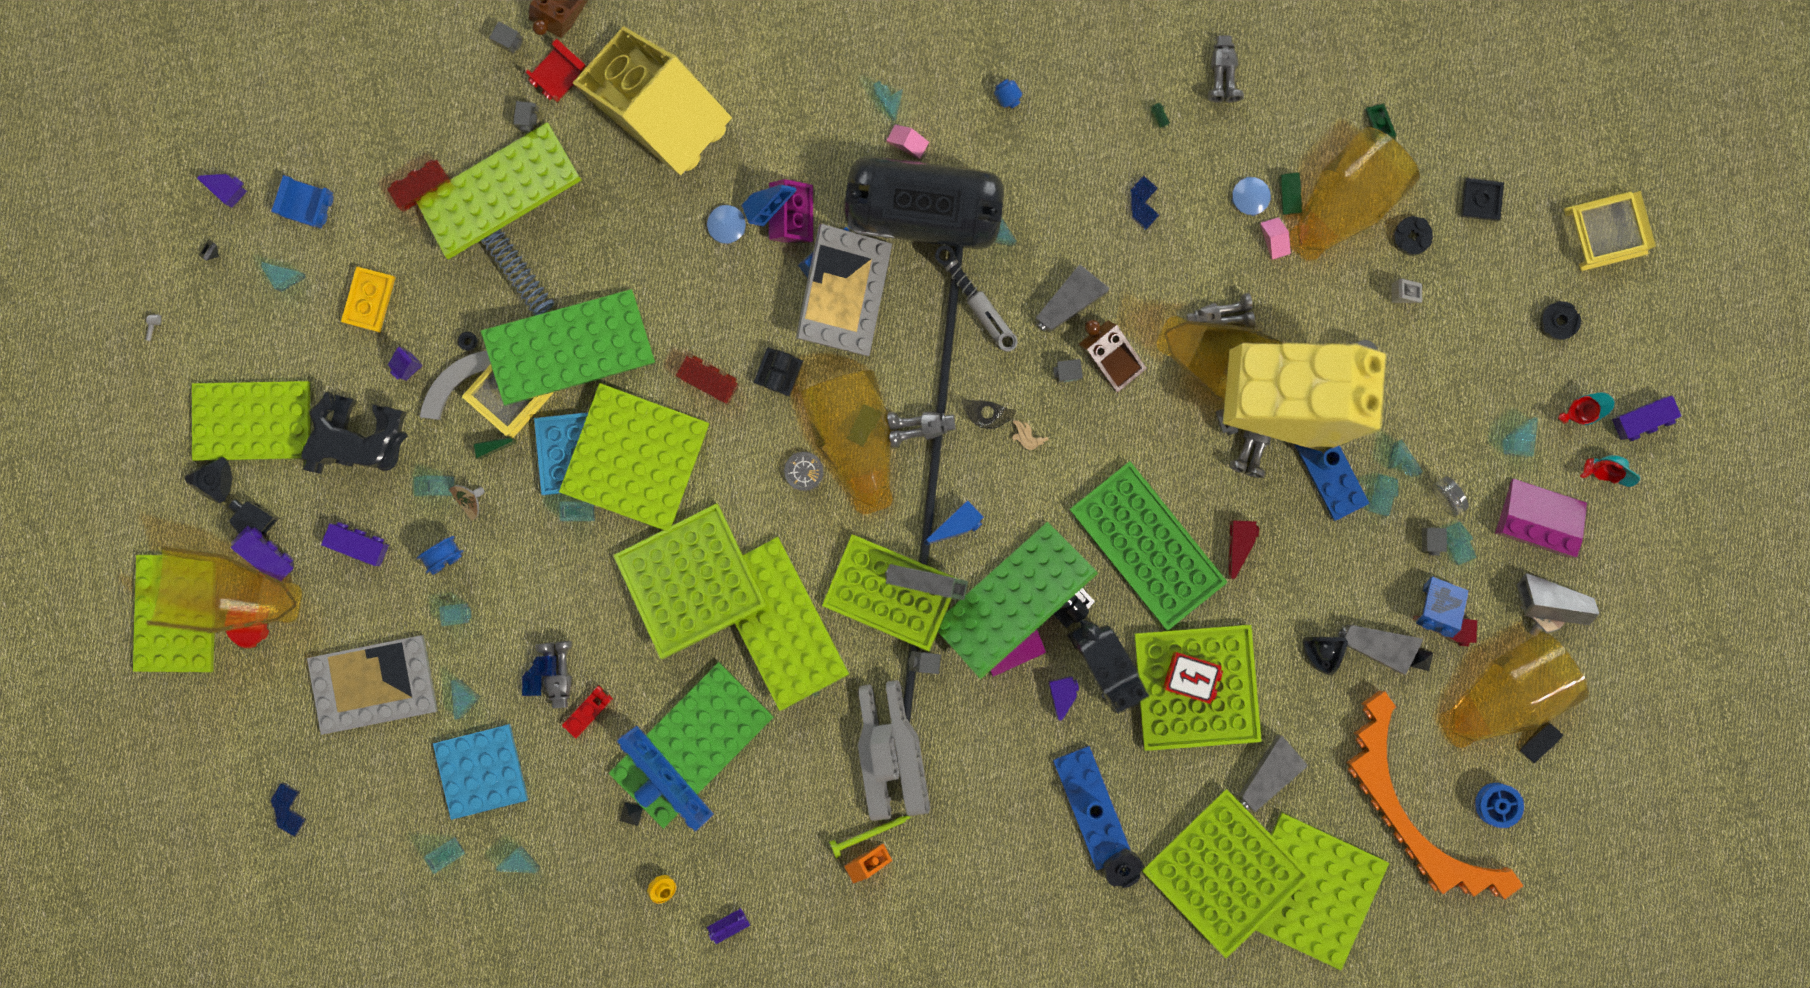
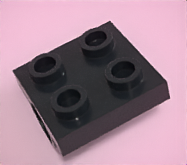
(778, 371)
(1074, 609)

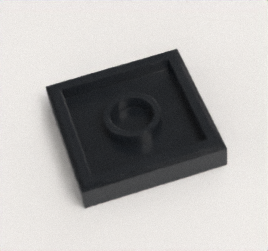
(1482, 199)

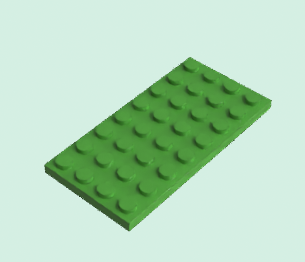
(567, 347)
(1148, 546)
(1015, 599)
(699, 737)

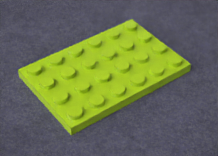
(250, 420)
(862, 594)
(158, 647)

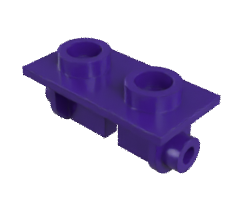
(728, 926)

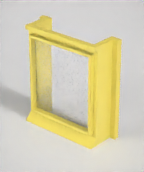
(1612, 229)
(486, 399)

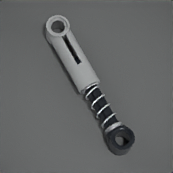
(977, 300)

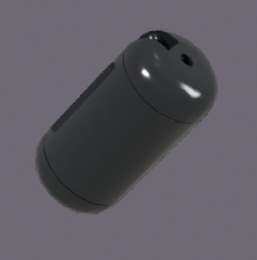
(924, 202)

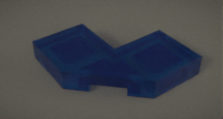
(1140, 210)
(532, 679)
(285, 817)

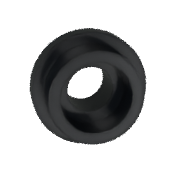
(462, 338)

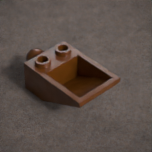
(554, 15)
(1111, 354)

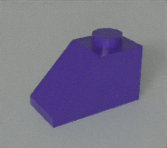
(224, 187)
(403, 364)
(1063, 694)

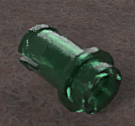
(1160, 115)

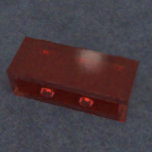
(417, 184)
(708, 379)

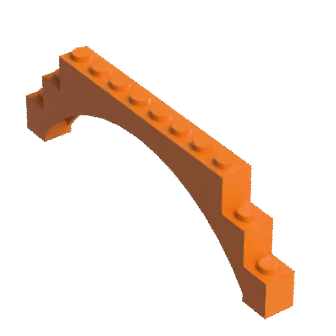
(1373, 773)

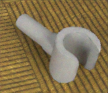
(151, 321)

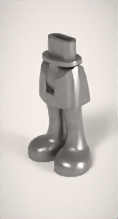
(1224, 59)
(1212, 313)
(932, 425)
(1240, 463)
(557, 686)

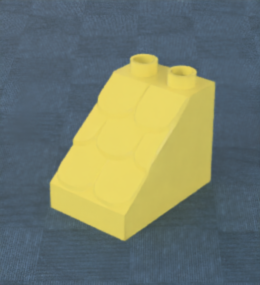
(654, 99)
(1305, 392)

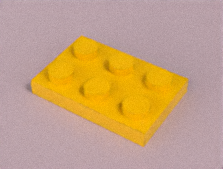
(368, 299)

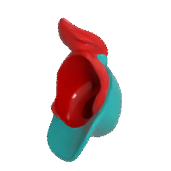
(1588, 409)
(1612, 469)

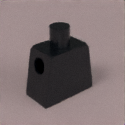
(251, 515)

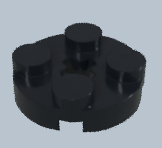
(1407, 245)
(1569, 315)
(1119, 860)

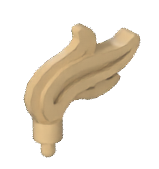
(1025, 436)

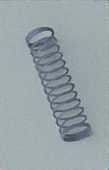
(550, 302)

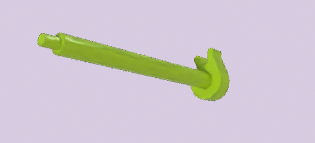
(837, 847)

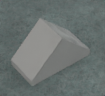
(1406, 291)

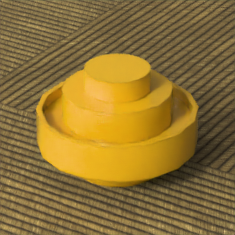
(661, 889)

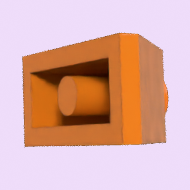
(868, 863)

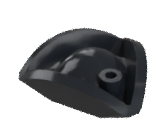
(212, 480)
(1325, 652)

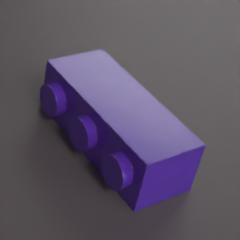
(1647, 418)
(355, 544)
(262, 553)

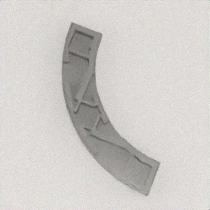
(449, 380)

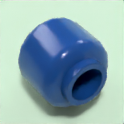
(1008, 93)

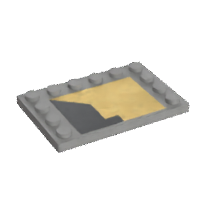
(843, 290)
(372, 684)

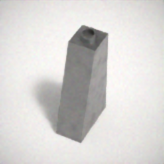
(1074, 295)
(926, 582)
(1555, 602)
(1386, 648)
(1272, 773)

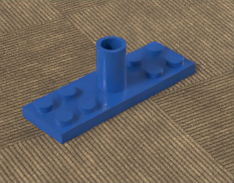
(1334, 480)
(663, 780)
(1085, 789)

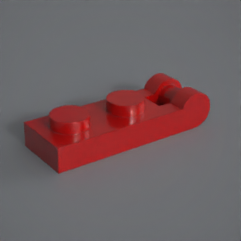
(587, 712)

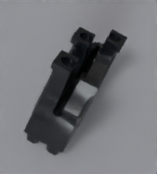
(334, 442)
(1109, 665)

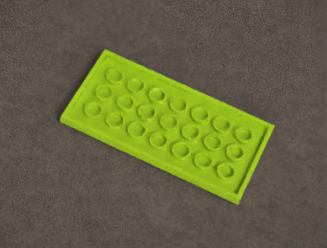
(498, 190)
(787, 635)

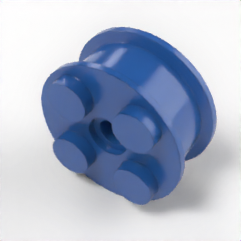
(440, 554)
(1488, 803)

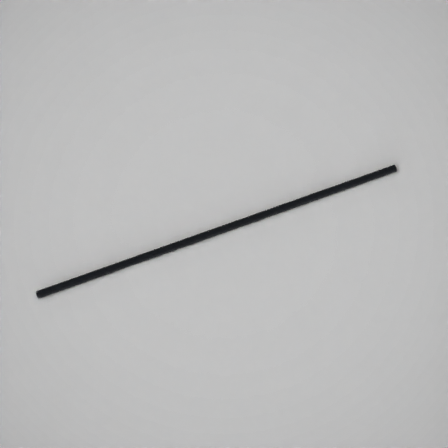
(935, 458)

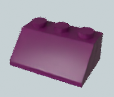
(795, 218)
(1025, 651)

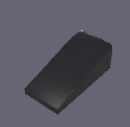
(1541, 742)

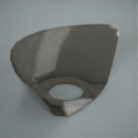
(1000, 417)

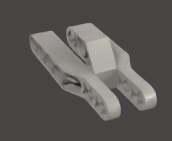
(880, 760)

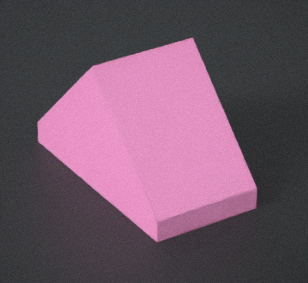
(907, 140)
(1276, 238)

